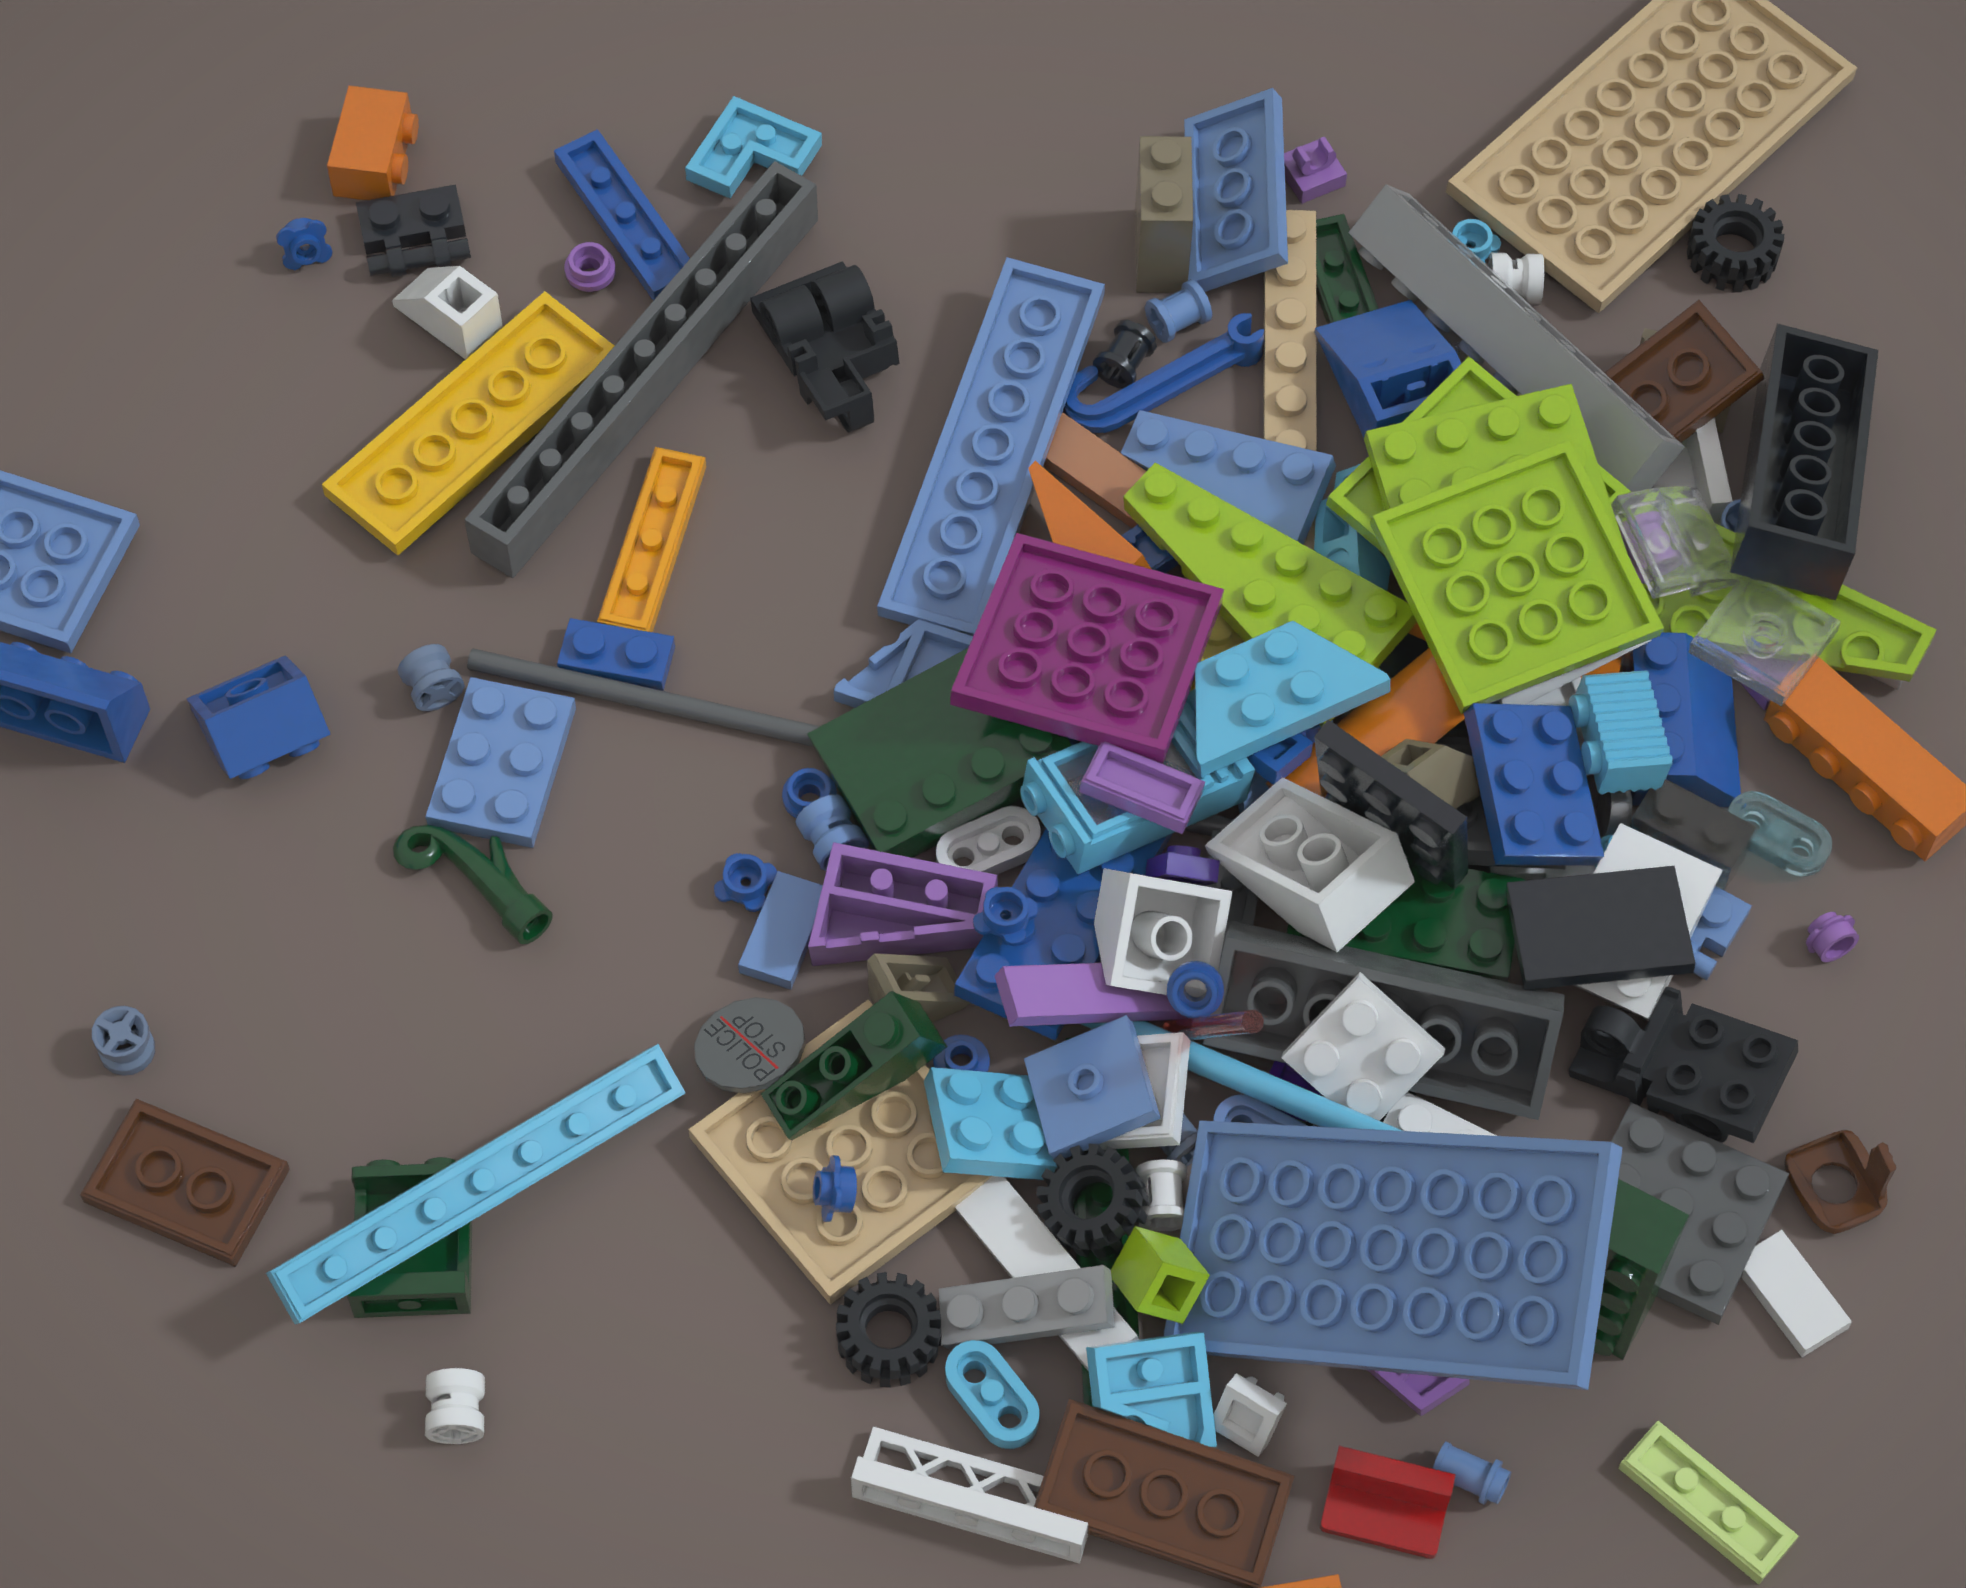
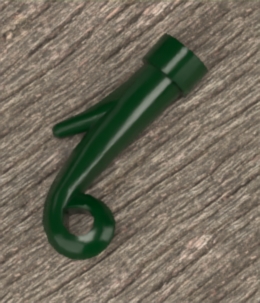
(520, 912)

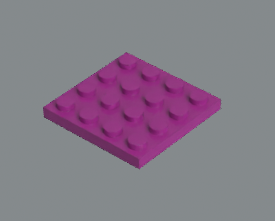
(1087, 647)

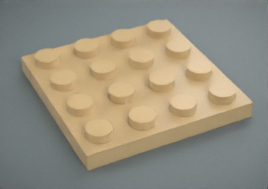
(895, 1166)

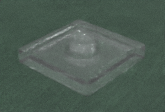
(1764, 637)

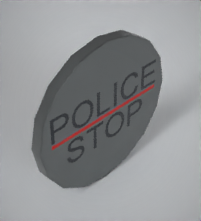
(749, 1045)

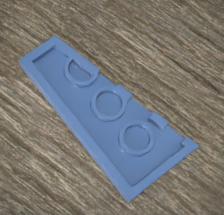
(1256, 475)

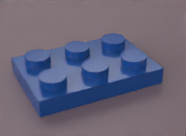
(1533, 785)

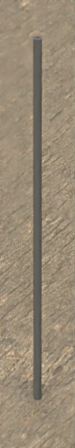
(679, 705)

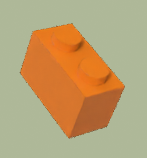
(371, 143)

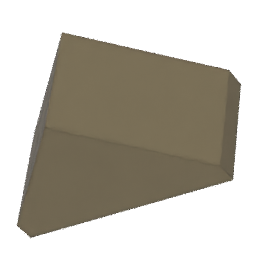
(920, 978)

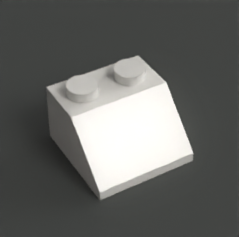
(1156, 925)

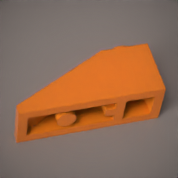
(1076, 525)

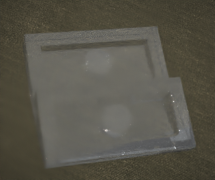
(1674, 540)

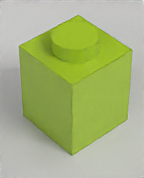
(1159, 1275)

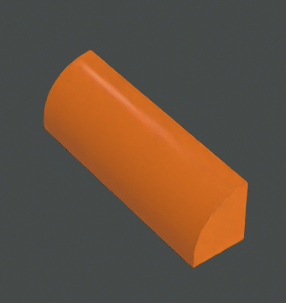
(1414, 709)

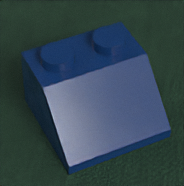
(259, 718)

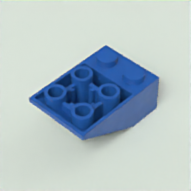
(1386, 362)

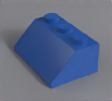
(70, 702)
(1695, 715)

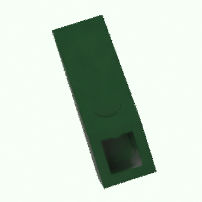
(855, 1065)

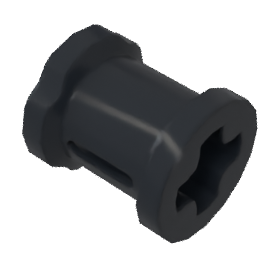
(1125, 354)

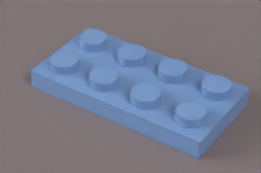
(1238, 190)

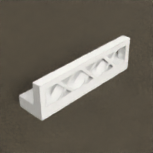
(963, 1506)

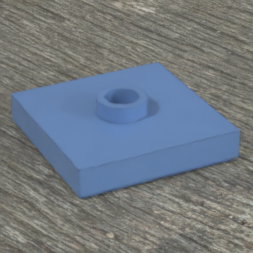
(1092, 1087)

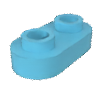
(994, 1396)

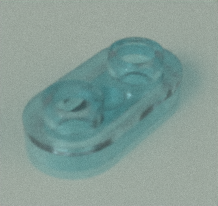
(1781, 831)

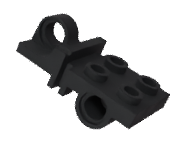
(830, 339)
(1698, 1065)

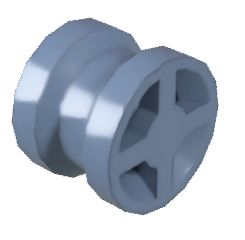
(431, 677)
(116, 1028)

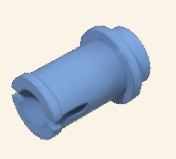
(1473, 1473)

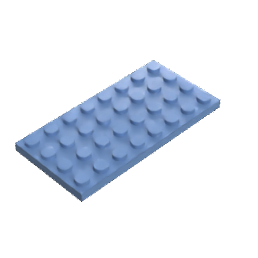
(1401, 1250)

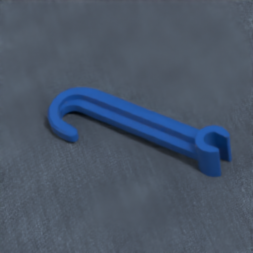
(1231, 348)

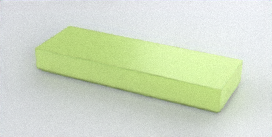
(1708, 1502)

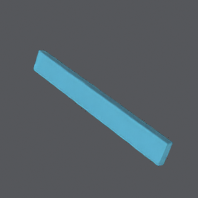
(474, 1184)

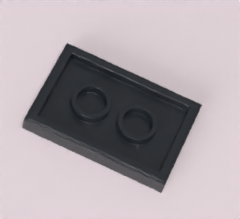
(1600, 927)

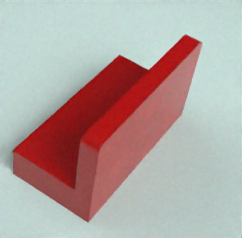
(1387, 1502)

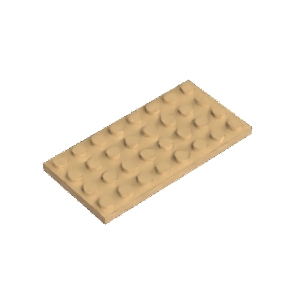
(1648, 135)

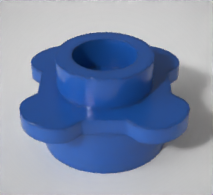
(302, 232)
(742, 867)
(1005, 901)
(835, 1188)

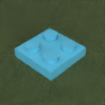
(986, 1124)

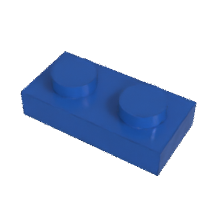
(617, 653)

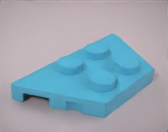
(1275, 691)

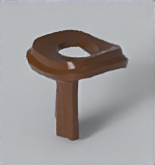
(1869, 1172)

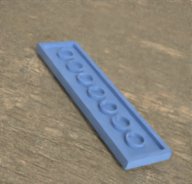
(992, 435)

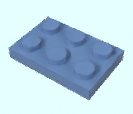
(501, 762)

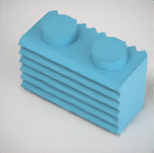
(1621, 731)

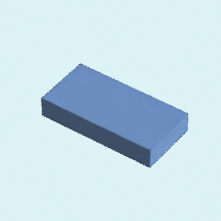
(782, 931)

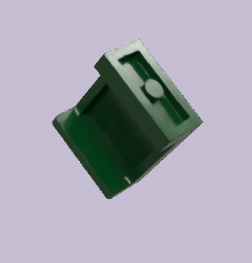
(428, 1282)

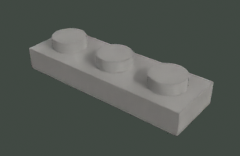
(1027, 1307)

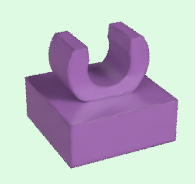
(1313, 170)

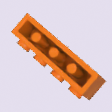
(1871, 760)

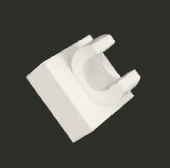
(1248, 1414)

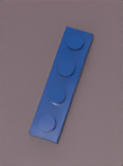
(622, 211)

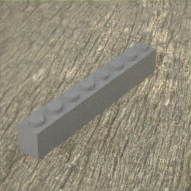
(1509, 333)

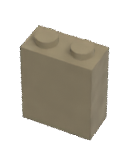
(1163, 213)

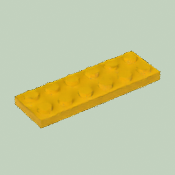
(467, 424)

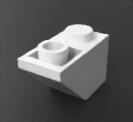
(452, 308)

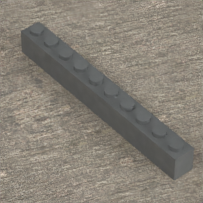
(641, 370)

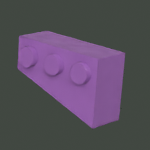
(894, 906)

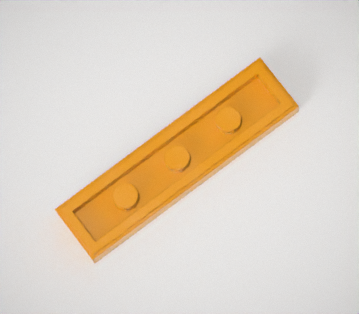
(653, 540)

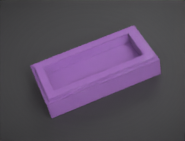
(1142, 787)

